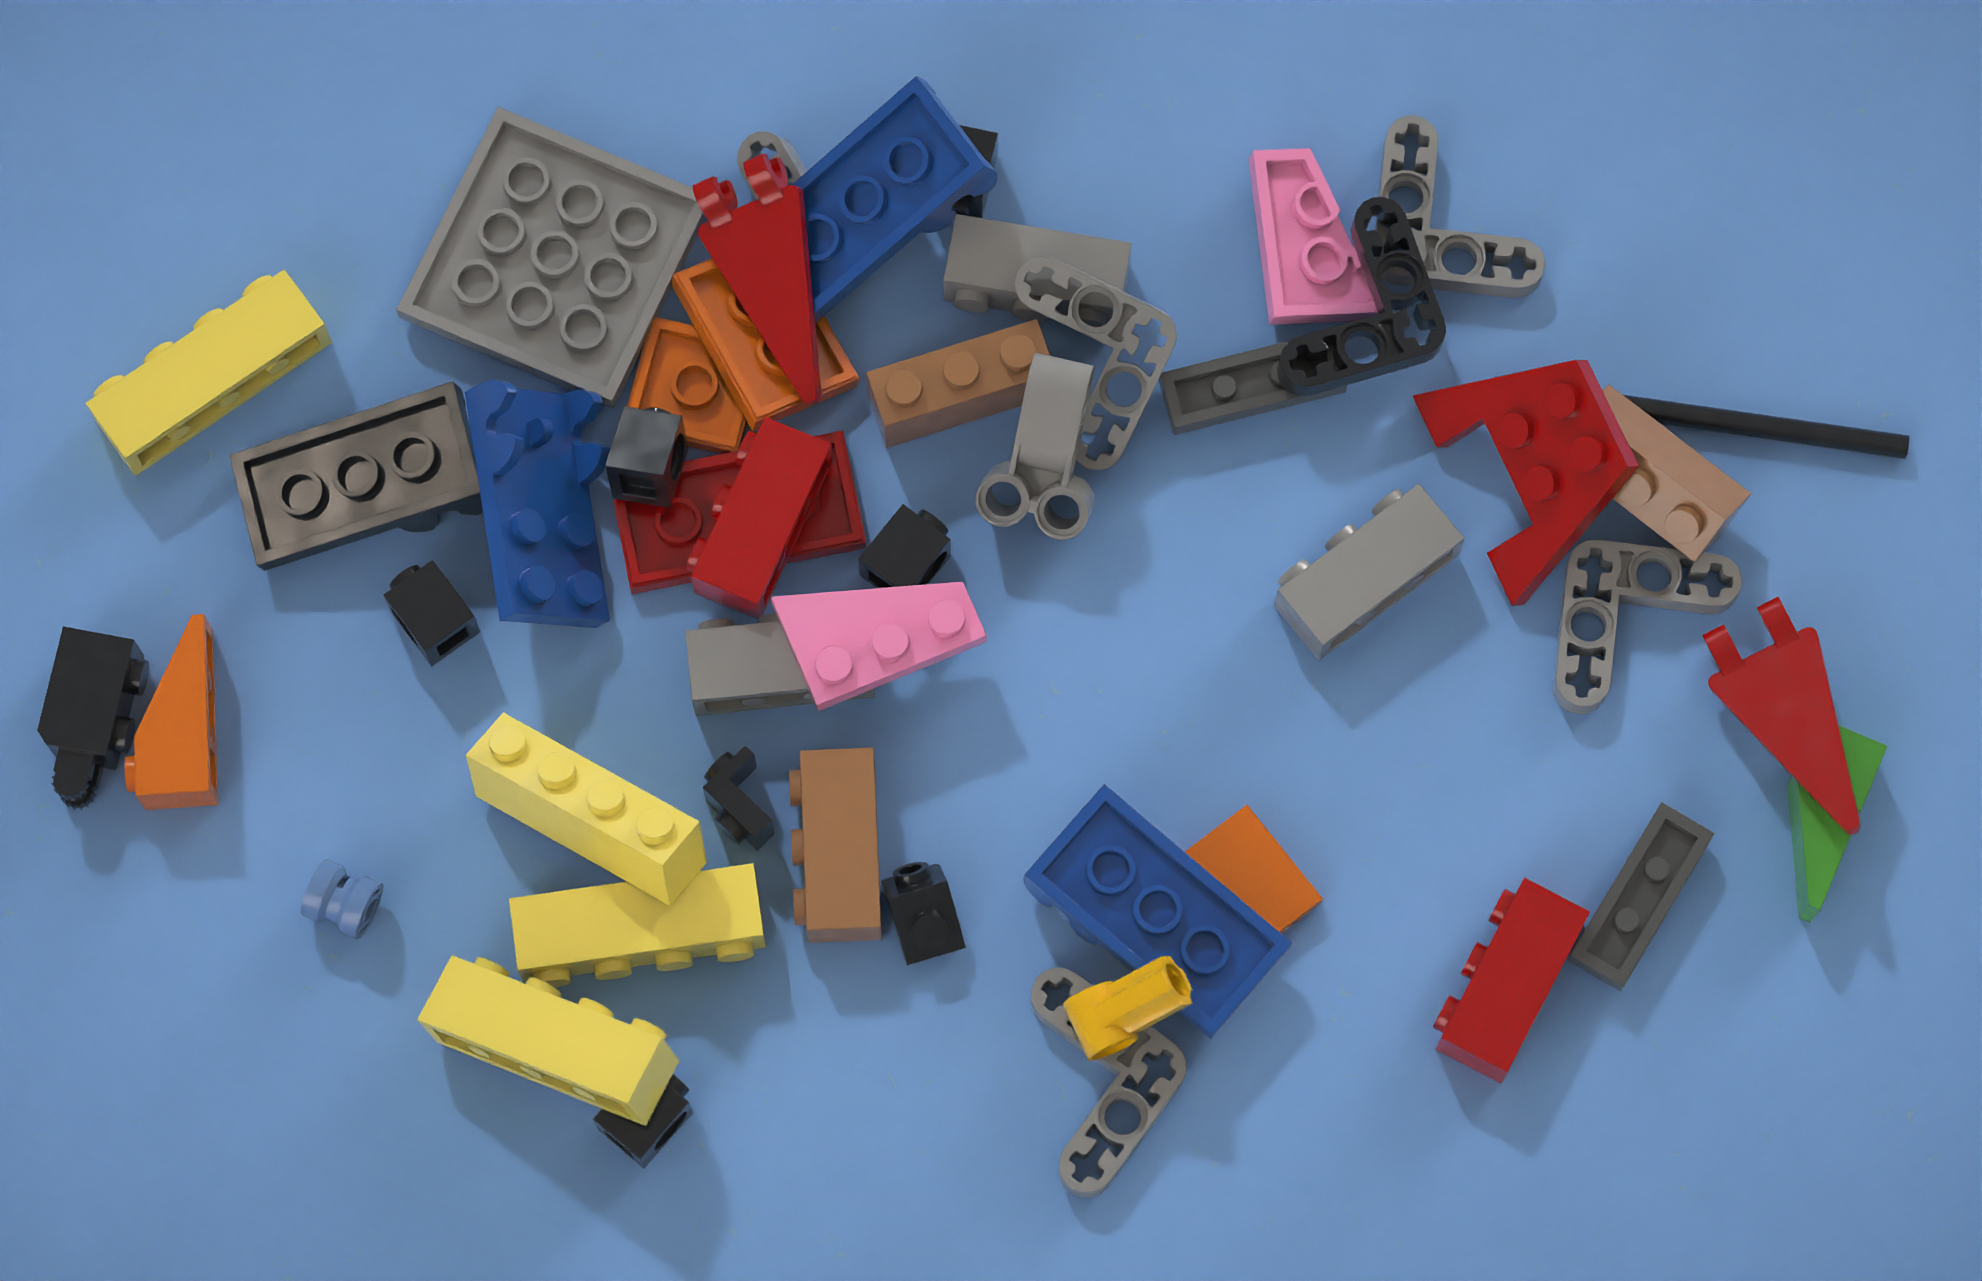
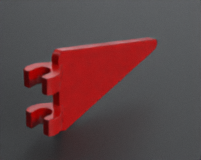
(767, 264)
(1789, 708)

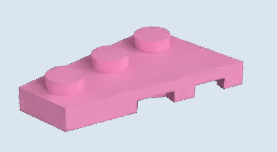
(1303, 247)
(875, 635)

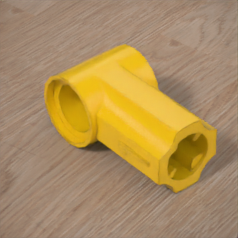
(1114, 1012)

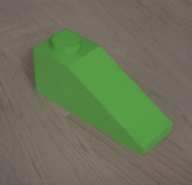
(1815, 836)

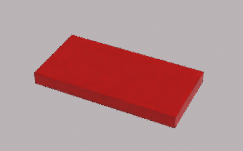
(661, 539)

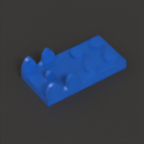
(885, 188)
(539, 502)
(1151, 900)

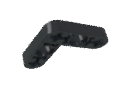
(1383, 329)

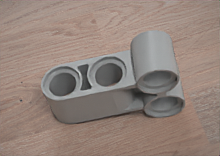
(1045, 450)

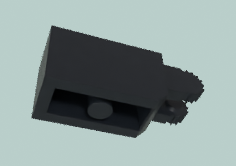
(90, 708)

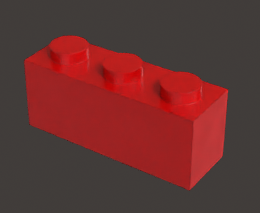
(759, 517)
(1509, 978)

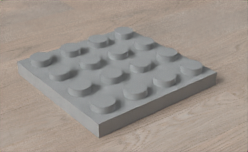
(553, 256)

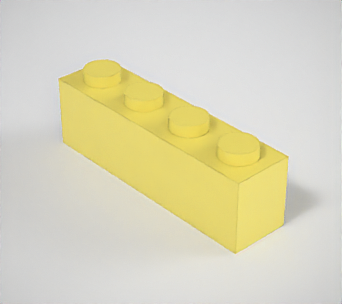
(208, 371)
(587, 808)
(623, 927)
(550, 1038)

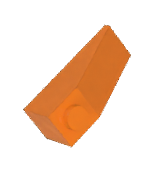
(177, 736)

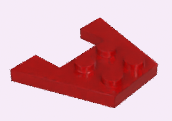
(1557, 449)

